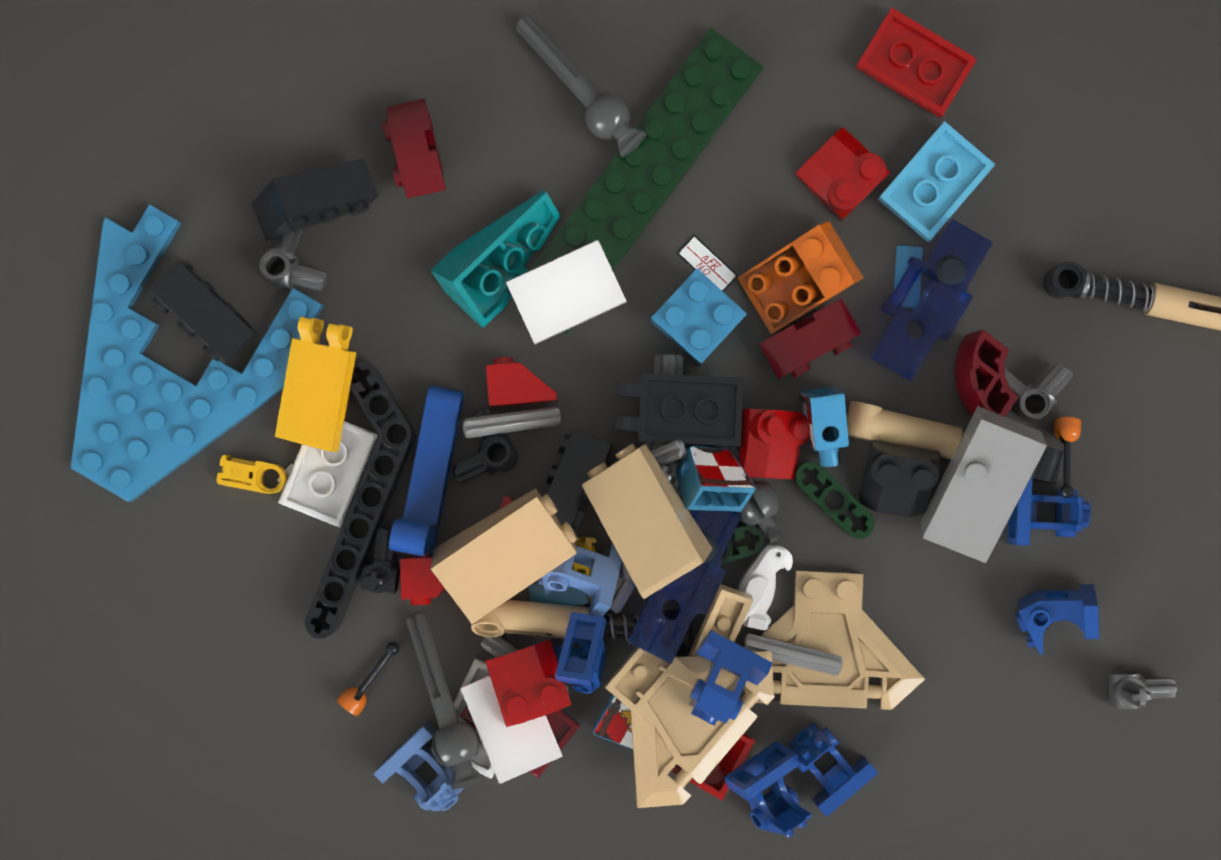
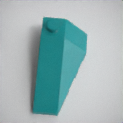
(479, 267)

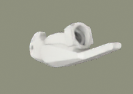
(760, 583)

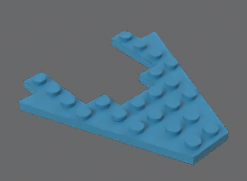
(139, 415)

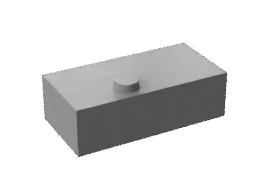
(982, 484)

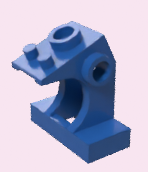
(1070, 516)
(1048, 606)
(583, 665)
(711, 700)
(840, 779)
(778, 808)

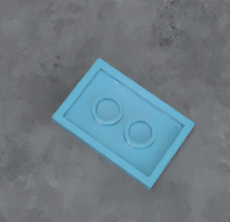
(936, 181)

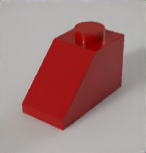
(515, 385)
(418, 580)

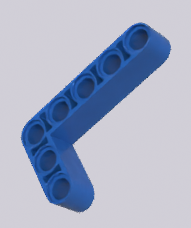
(419, 527)

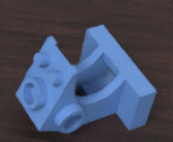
(598, 585)
(408, 758)

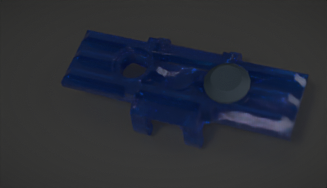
(940, 306)
(691, 591)

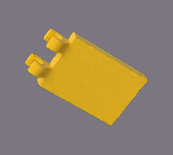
(316, 386)

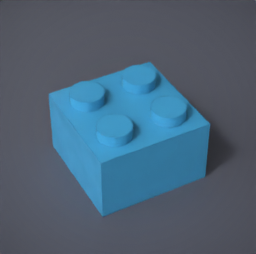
(697, 317)

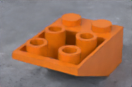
(800, 277)

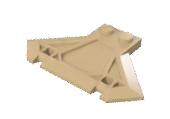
(831, 620)
(668, 732)

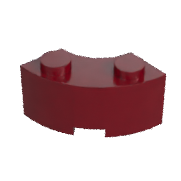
(414, 148)
(809, 339)
(982, 374)

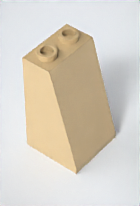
(646, 520)
(503, 554)

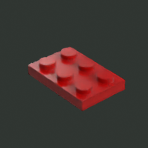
(916, 63)

